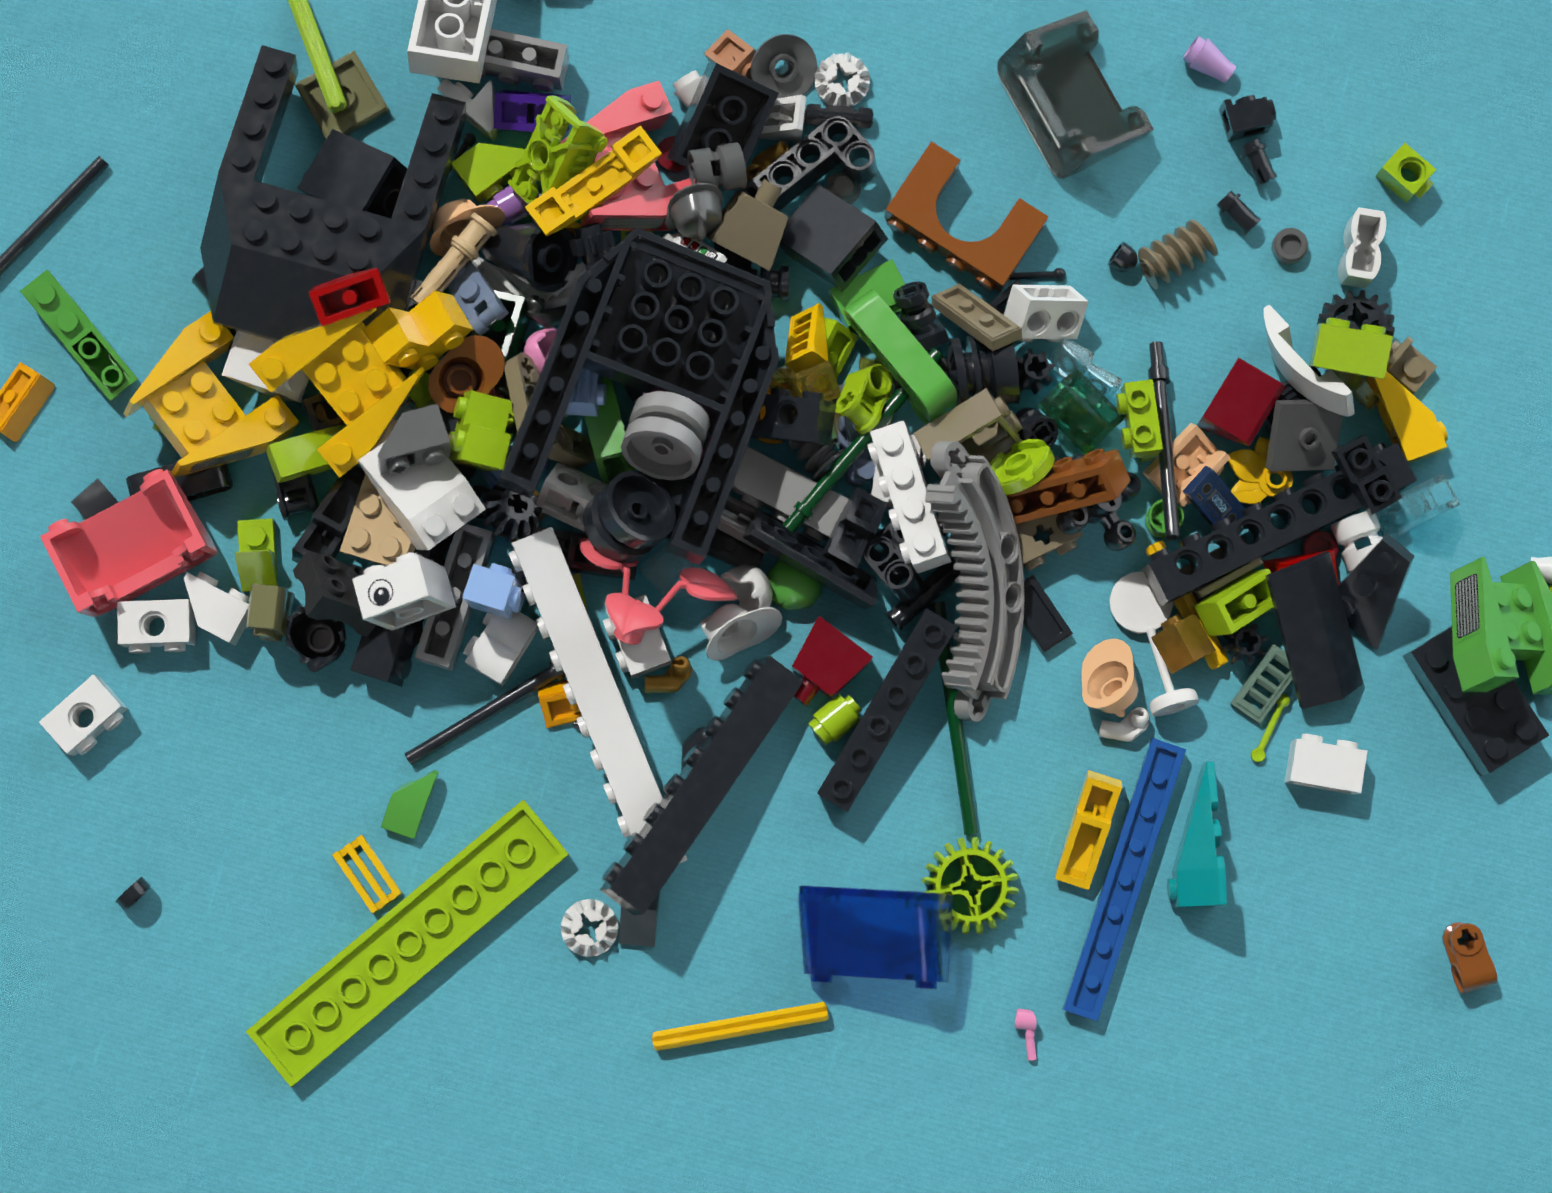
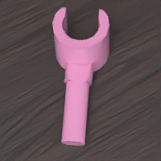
(1026, 1020)

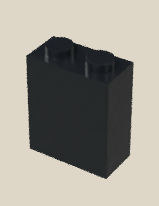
(831, 237)

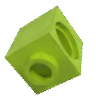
(1406, 158)

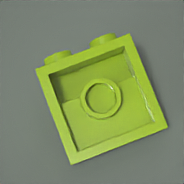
(1141, 420)

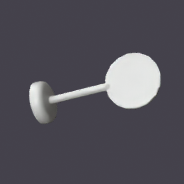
(1139, 611)

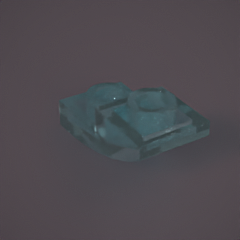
(1070, 355)

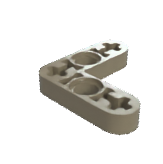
(569, 445)

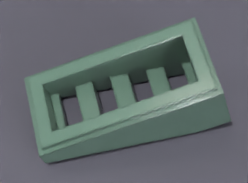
(1248, 709)

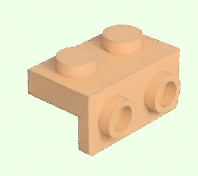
(1190, 455)

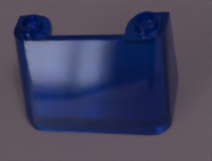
(875, 934)

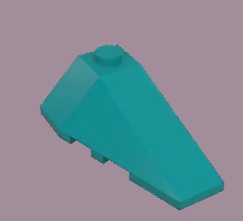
(1198, 870)

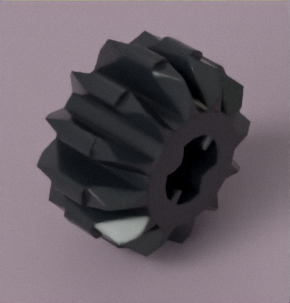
(510, 513)

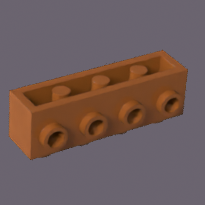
(1072, 485)

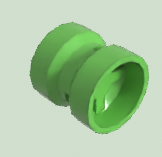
(1156, 513)

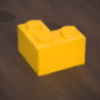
(420, 335)

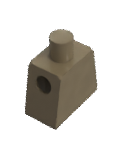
(752, 225)

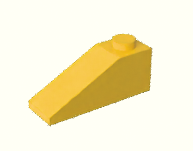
(1408, 420)

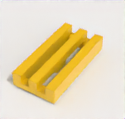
(350, 849)

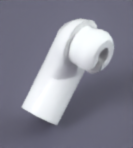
(1128, 728)

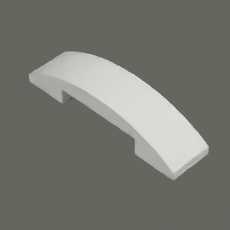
(1325, 390)

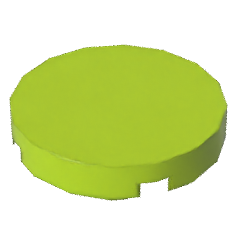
(1023, 466)

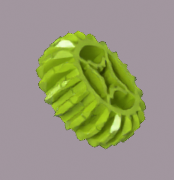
(1000, 880)

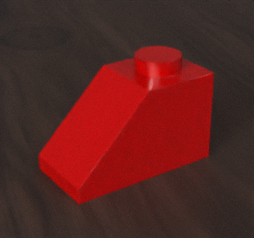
(349, 296)

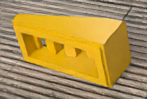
(814, 339)

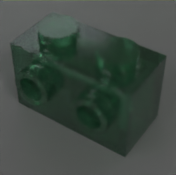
(1081, 411)

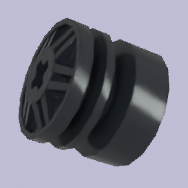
(983, 369)

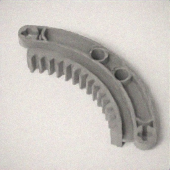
(989, 575)

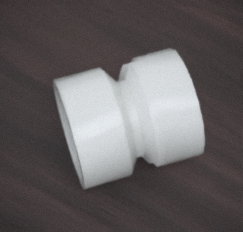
(1353, 530)

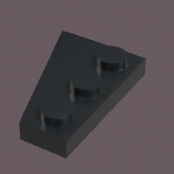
(1373, 589)

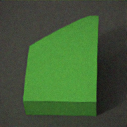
(408, 805)

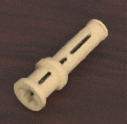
(464, 248)

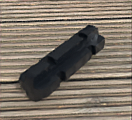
(816, 114)

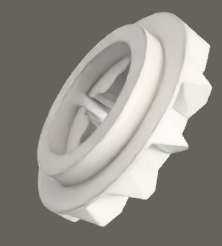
(834, 93)
(605, 933)

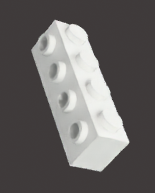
(907, 487)

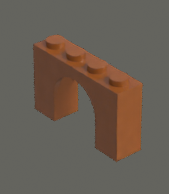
(989, 259)

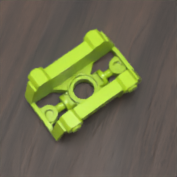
(555, 162)

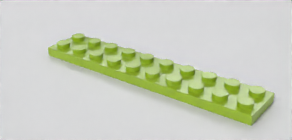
(407, 943)

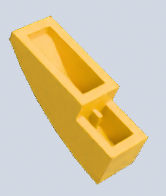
(1088, 829)

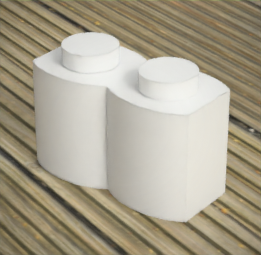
(1362, 254)
(500, 645)

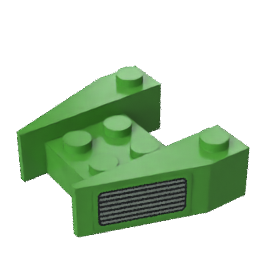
(1501, 625)

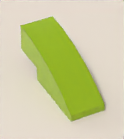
(299, 454)

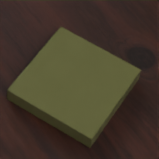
(359, 91)

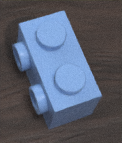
(494, 591)

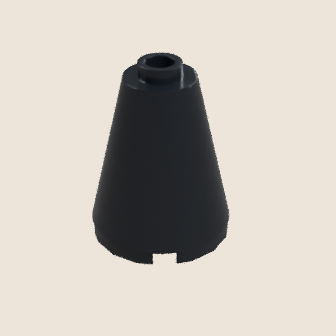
(531, 255)

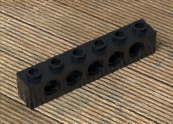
(887, 710)

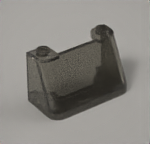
(1067, 96)

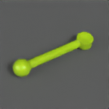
(1258, 753)

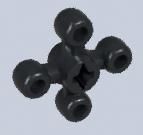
(1118, 533)

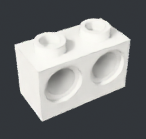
(1046, 311)
(567, 493)

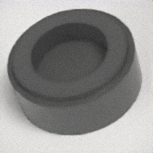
(1289, 246)

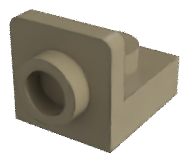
(1409, 365)

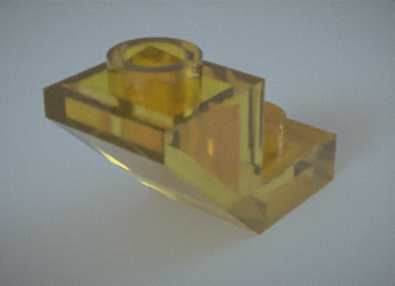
(814, 379)

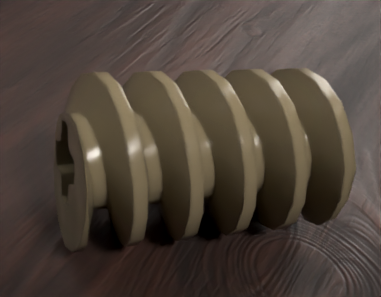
(1174, 251)

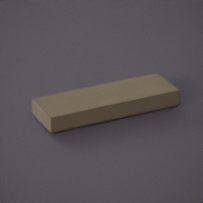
(976, 317)

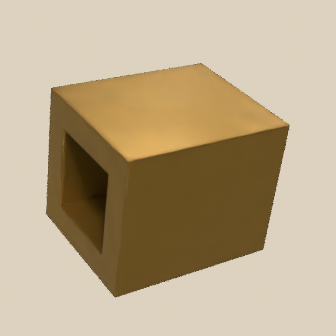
(1182, 642)

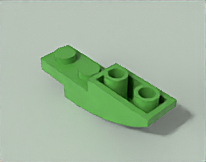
(79, 334)

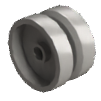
(665, 435)

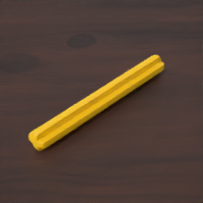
(740, 1026)

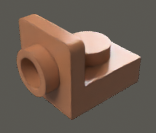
(732, 53)

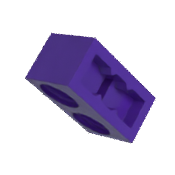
(519, 109)

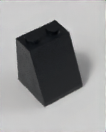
(354, 175)

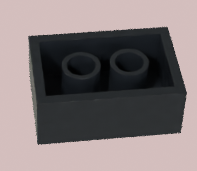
(723, 112)

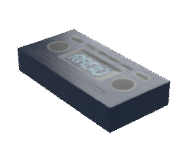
(1213, 497)

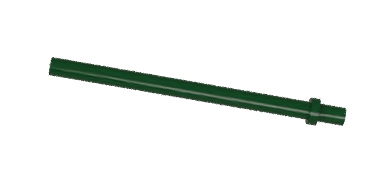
(804, 509)
(957, 740)

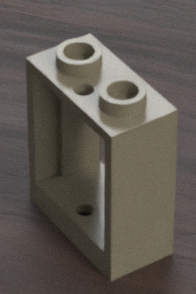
(978, 424)

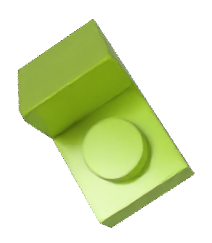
(257, 553)

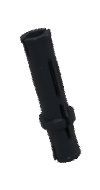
(933, 587)

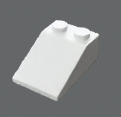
(425, 499)

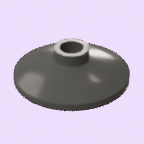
(798, 68)

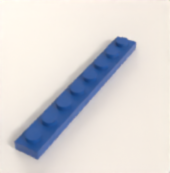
(1124, 879)

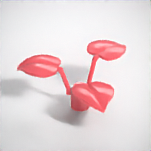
(635, 617)

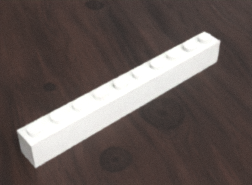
(588, 676)

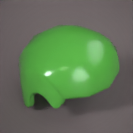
(792, 588)

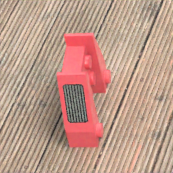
(646, 198)

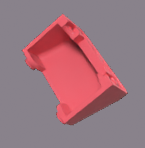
(129, 546)

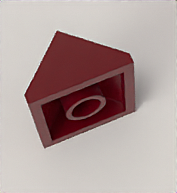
(1241, 403)

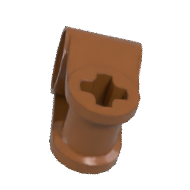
(1469, 962)

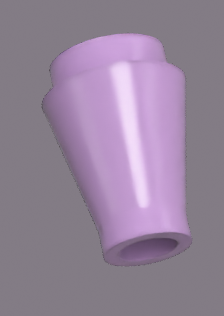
(1208, 59)

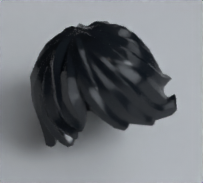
(315, 640)

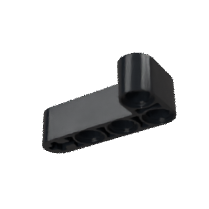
(830, 154)
(893, 568)

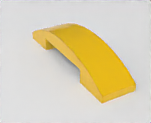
(594, 184)

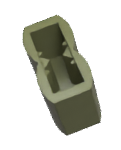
(269, 611)

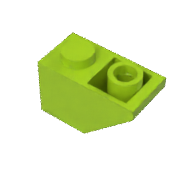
(487, 169)

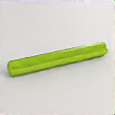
(318, 55)

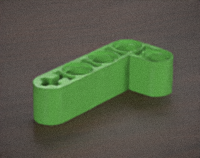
(904, 357)

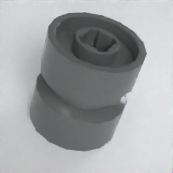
(728, 164)

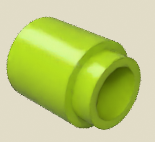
(835, 718)

